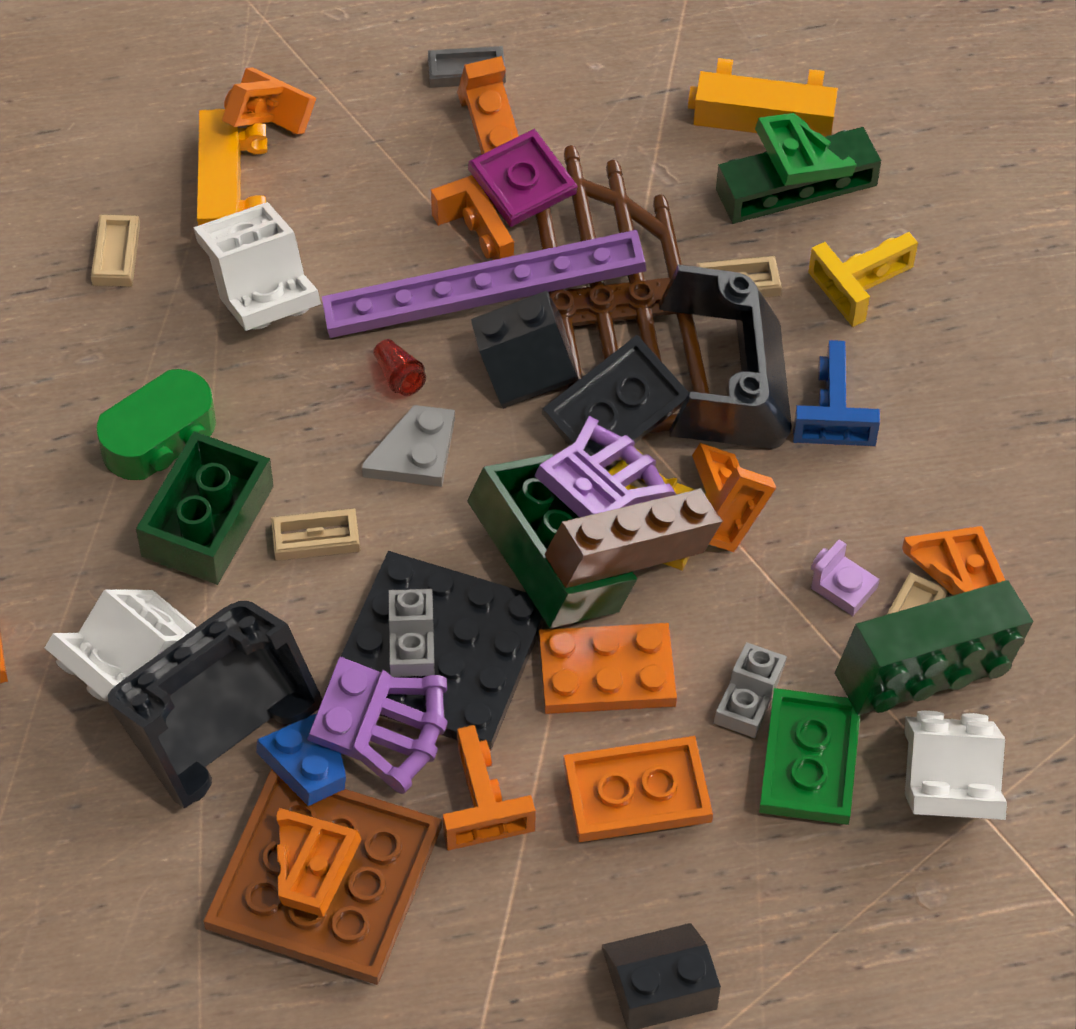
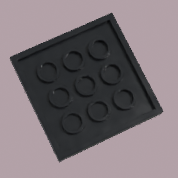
(479, 640)

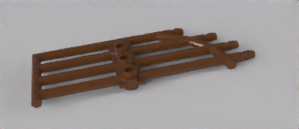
(621, 301)

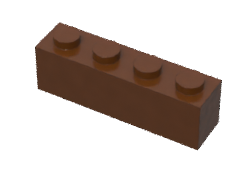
(632, 538)

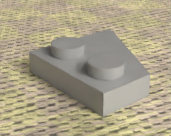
(414, 449)

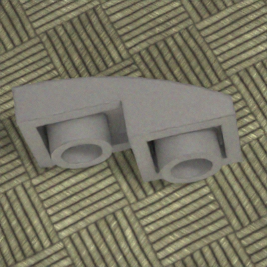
(411, 632)
(750, 690)

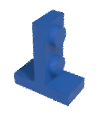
(831, 420)

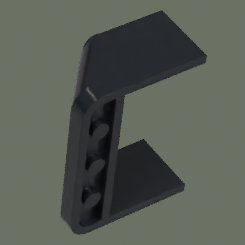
(757, 397)

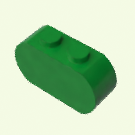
(155, 424)

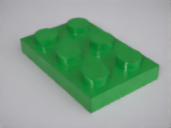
(810, 757)

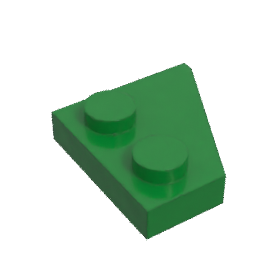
(800, 152)

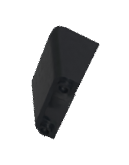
(213, 694)

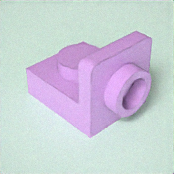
(841, 579)

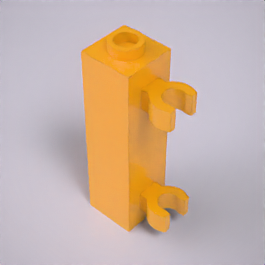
(739, 101)
(221, 165)

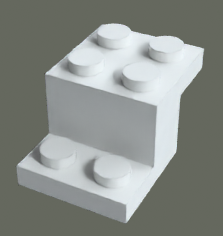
(257, 266)
(118, 638)
(954, 766)

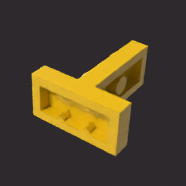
(847, 281)

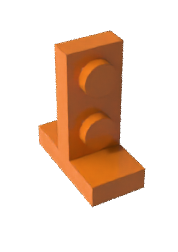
(266, 100)
(487, 102)
(468, 200)
(733, 493)
(490, 816)

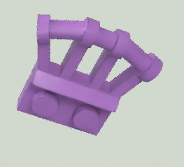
(588, 487)
(352, 710)

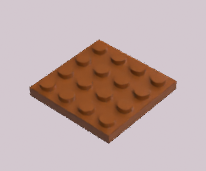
(368, 904)

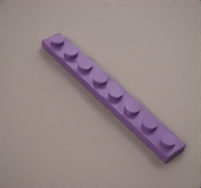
(483, 283)

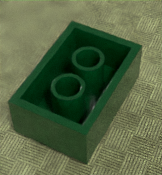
(205, 507)

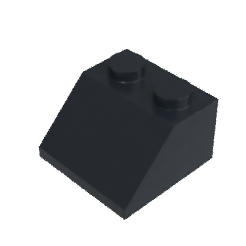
(525, 349)
(662, 976)

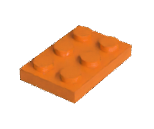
(607, 668)
(637, 789)

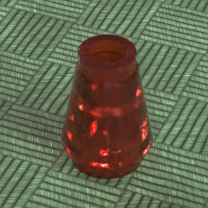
(401, 369)

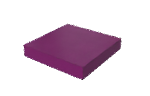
(522, 177)

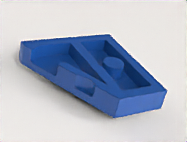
(303, 765)

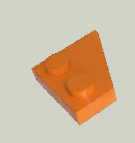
(956, 558)
(312, 860)

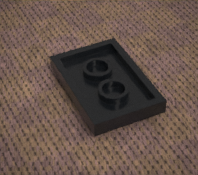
(625, 392)

